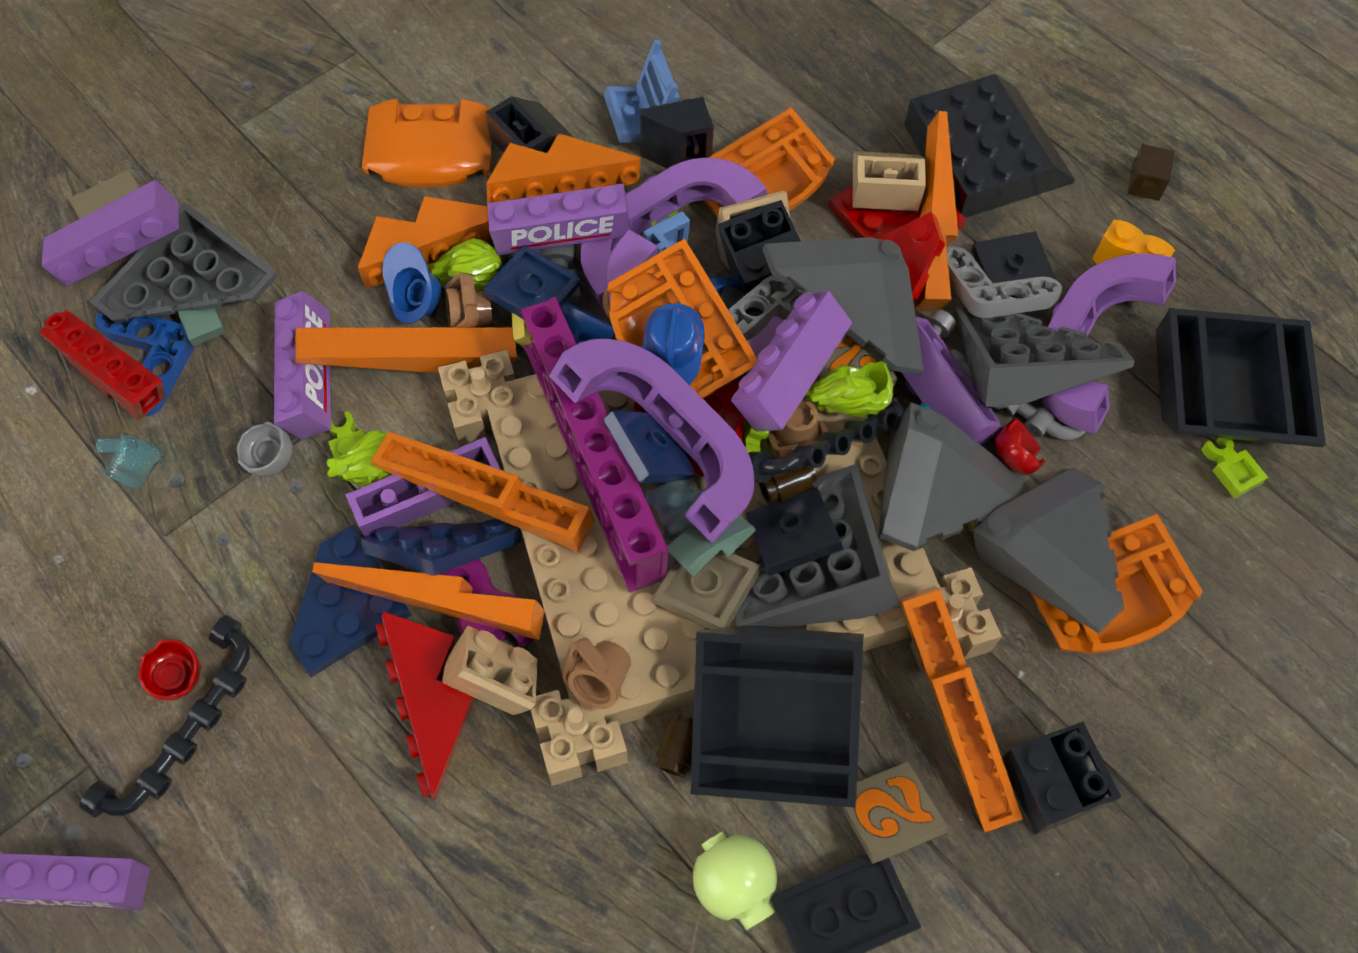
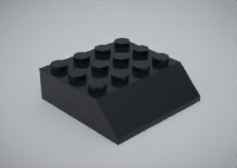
(994, 144)
(1239, 377)
(777, 715)

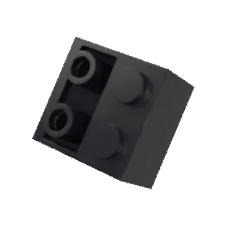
(523, 124)
(676, 132)
(745, 237)
(1059, 777)

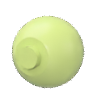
(735, 879)

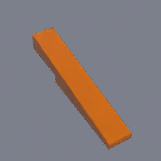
(939, 199)
(401, 347)
(486, 490)
(440, 594)
(960, 708)

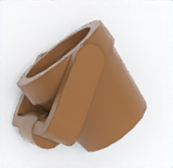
(466, 306)
(800, 429)
(599, 676)

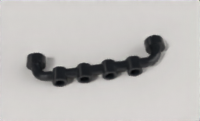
(829, 443)
(178, 746)

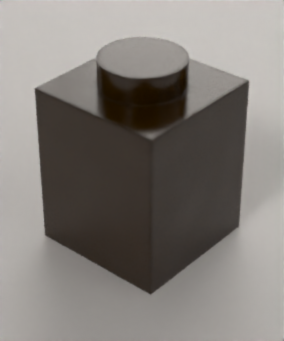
(1150, 172)

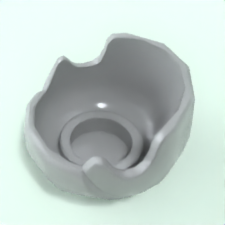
(264, 449)

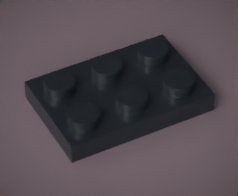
(846, 909)

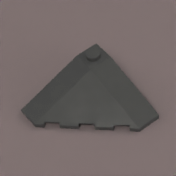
(184, 271)
(867, 282)
(1024, 361)
(939, 480)
(1057, 547)
(833, 587)

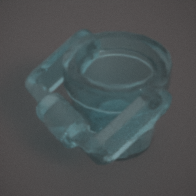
(130, 459)
(672, 503)

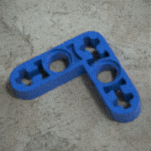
(157, 344)

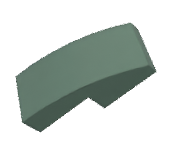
(201, 324)
(694, 550)

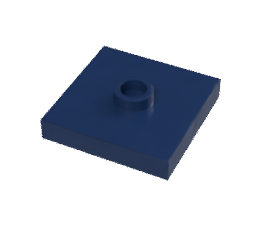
(530, 281)
(648, 448)

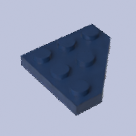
(441, 545)
(337, 618)

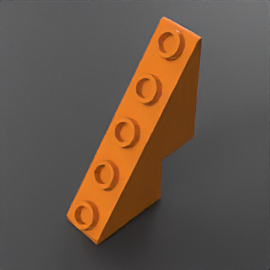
(565, 168)
(436, 230)

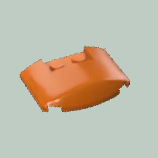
(427, 143)
(782, 156)
(679, 278)
(1154, 590)

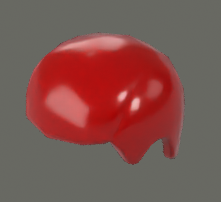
(1018, 448)
(169, 670)

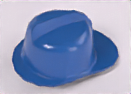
(409, 284)
(677, 338)

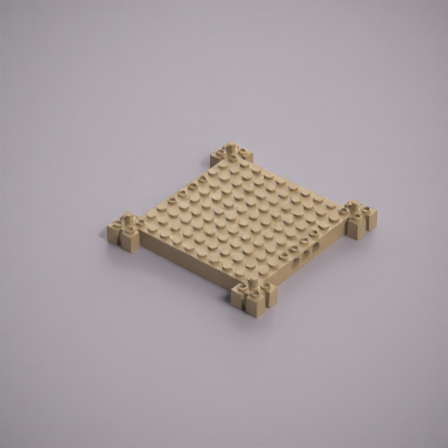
(587, 594)

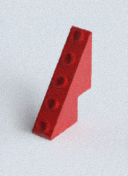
(104, 364)
(433, 708)

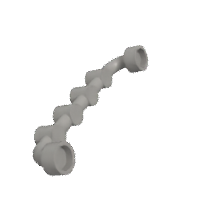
(1038, 420)

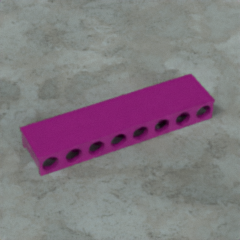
(597, 457)

